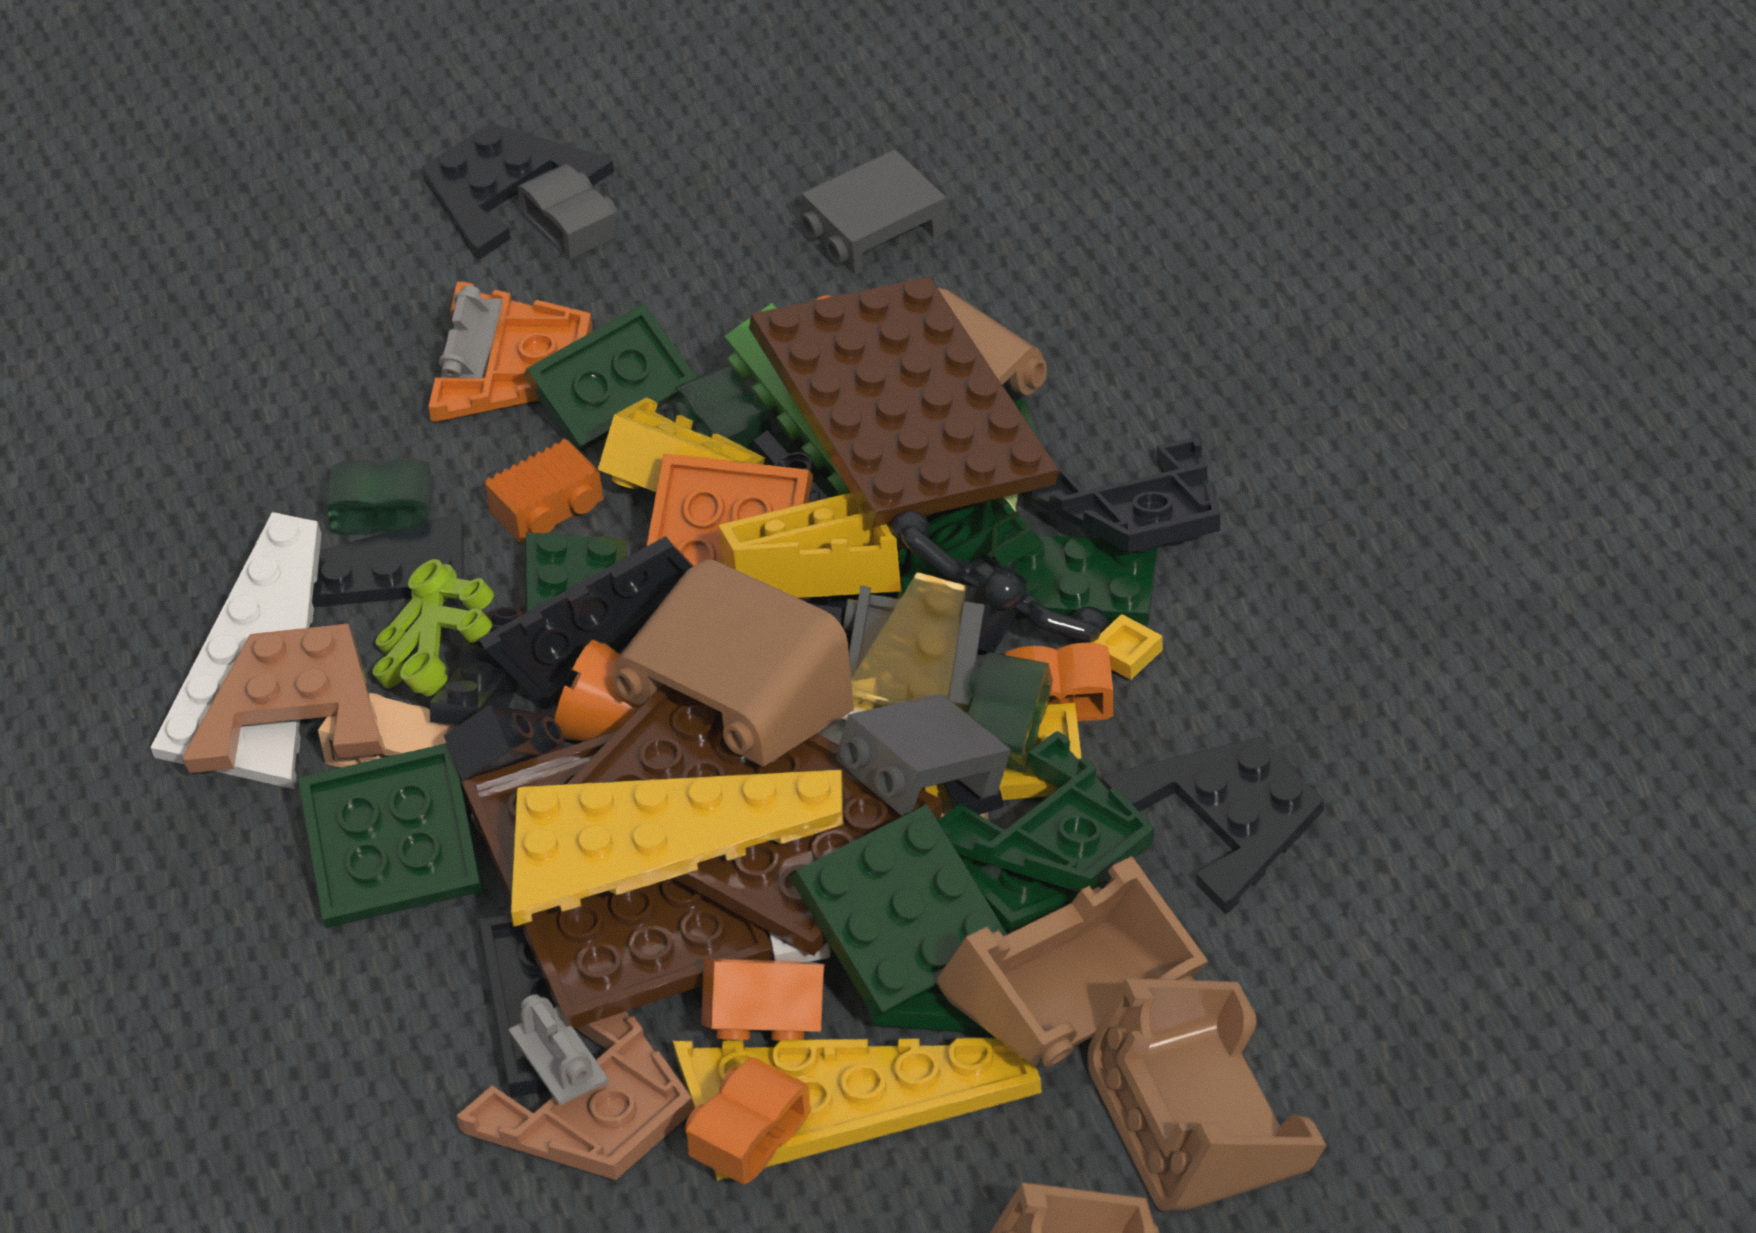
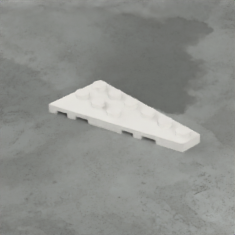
(267, 597)

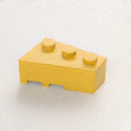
(642, 436)
(814, 549)

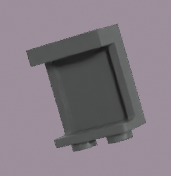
(871, 207)
(871, 613)
(918, 746)

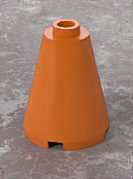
(591, 703)

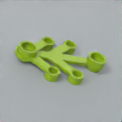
(430, 587)

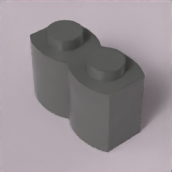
(568, 211)

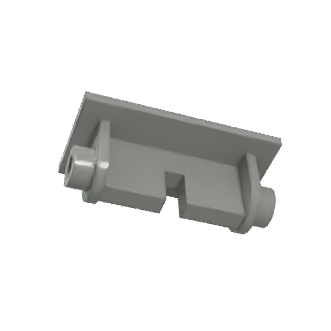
(472, 336)
(556, 1051)

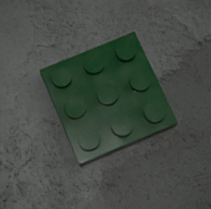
(389, 835)
(895, 908)

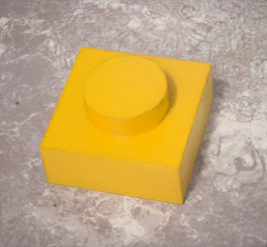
(1130, 646)

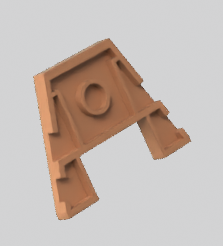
(288, 679)
(602, 1128)

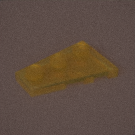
(914, 647)

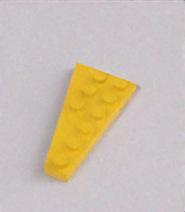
(647, 831)
(869, 1089)

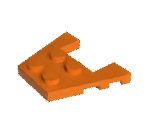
(521, 339)

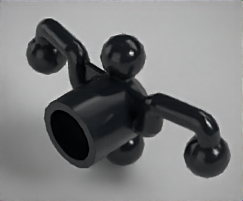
(998, 588)

